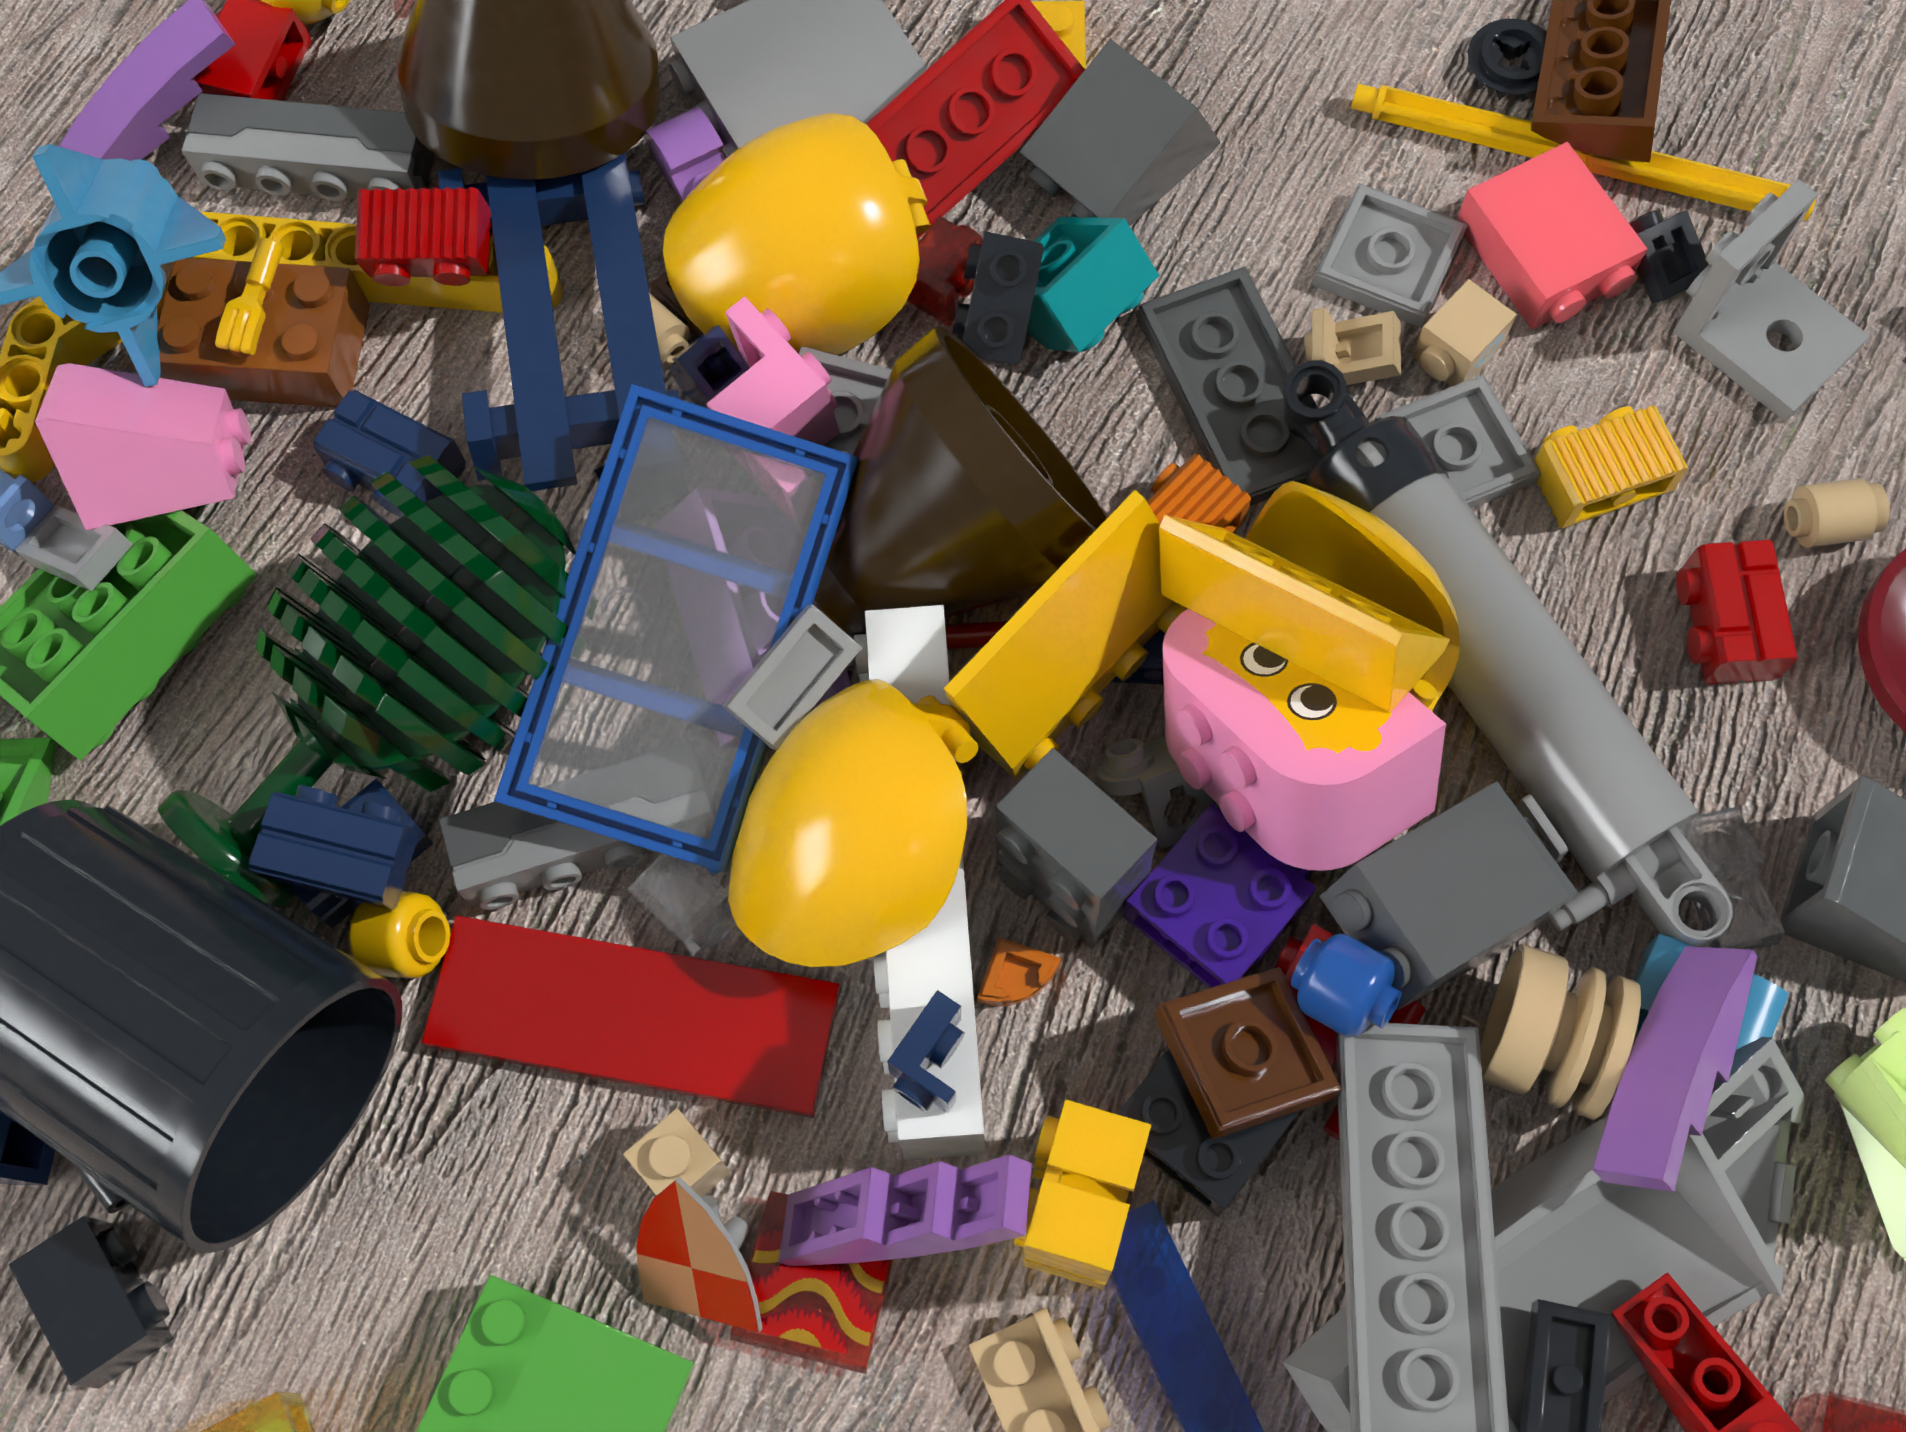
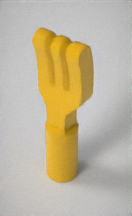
(244, 315)

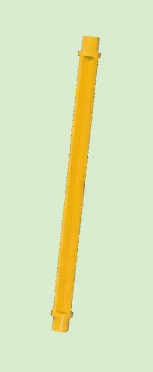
(1516, 137)

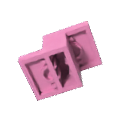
(781, 386)

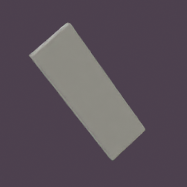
(1418, 1233)

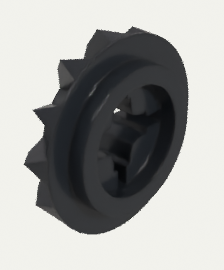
(1507, 39)

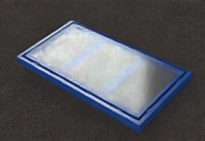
(676, 592)

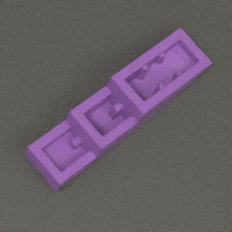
(150, 86)
(1673, 1067)
(907, 1213)

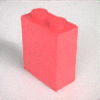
(1551, 236)

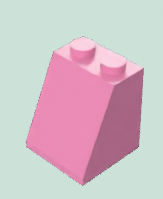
(140, 447)

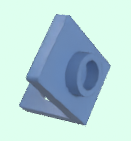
(20, 509)

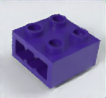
(1218, 901)

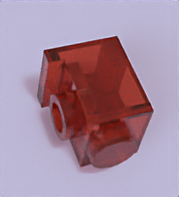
(942, 269)

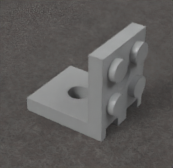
(1751, 295)

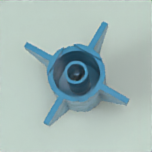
(109, 248)

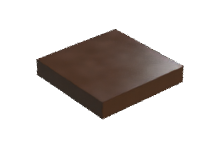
(1246, 1052)

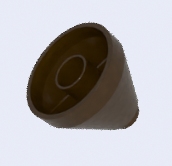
(528, 83)
(951, 495)

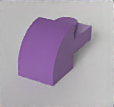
(685, 149)

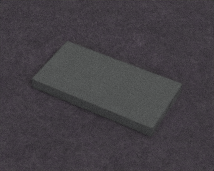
(1230, 380)

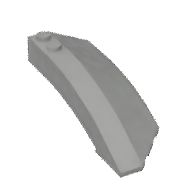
(1602, 1243)

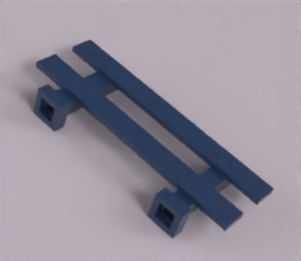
(542, 421)

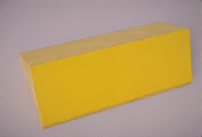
(1295, 612)

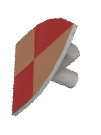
(695, 1260)

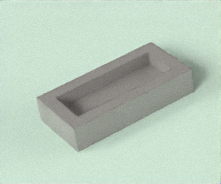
(69, 551)
(792, 676)

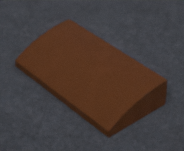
(1602, 76)

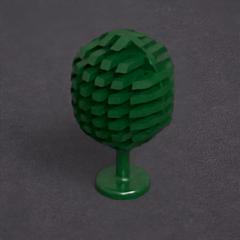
(404, 652)

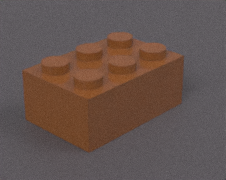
(305, 344)

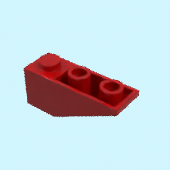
(1694, 1365)

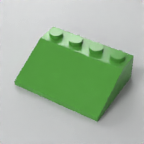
(87, 657)
(551, 1370)

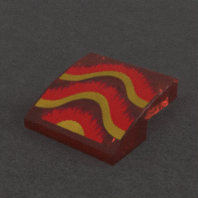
(814, 1309)

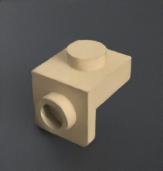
(1359, 347)

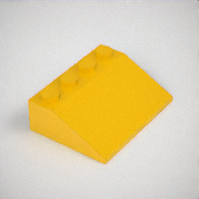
(1068, 642)

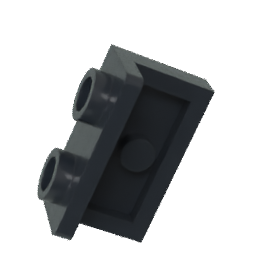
(1001, 298)

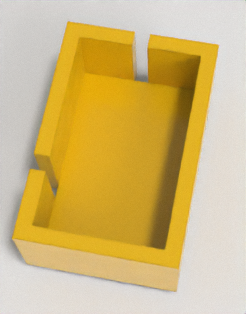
(1081, 1209)

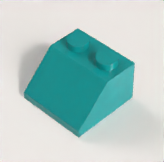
(1086, 280)

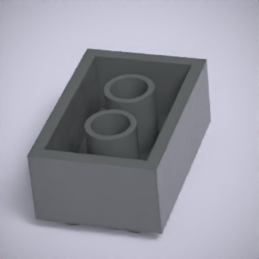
(1070, 849)

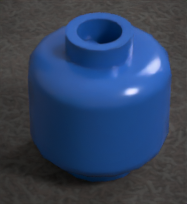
(1346, 985)

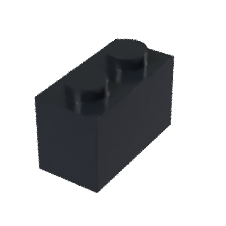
(93, 1301)

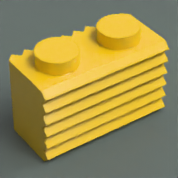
(1608, 465)

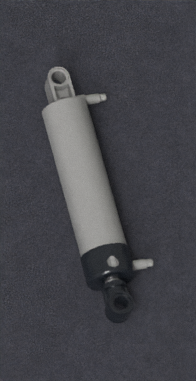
(1520, 672)

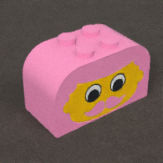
(1292, 754)

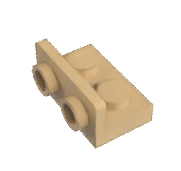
(1033, 1378)

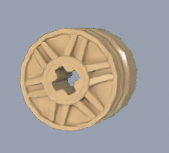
(1572, 1035)

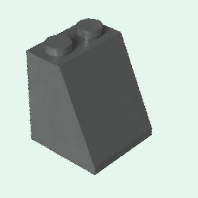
(1118, 139)
(1853, 879)
(1450, 892)

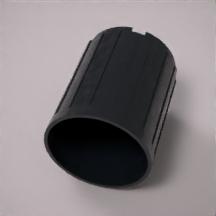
(176, 1025)

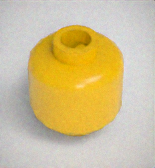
(400, 940)

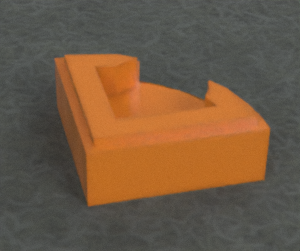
(1016, 974)

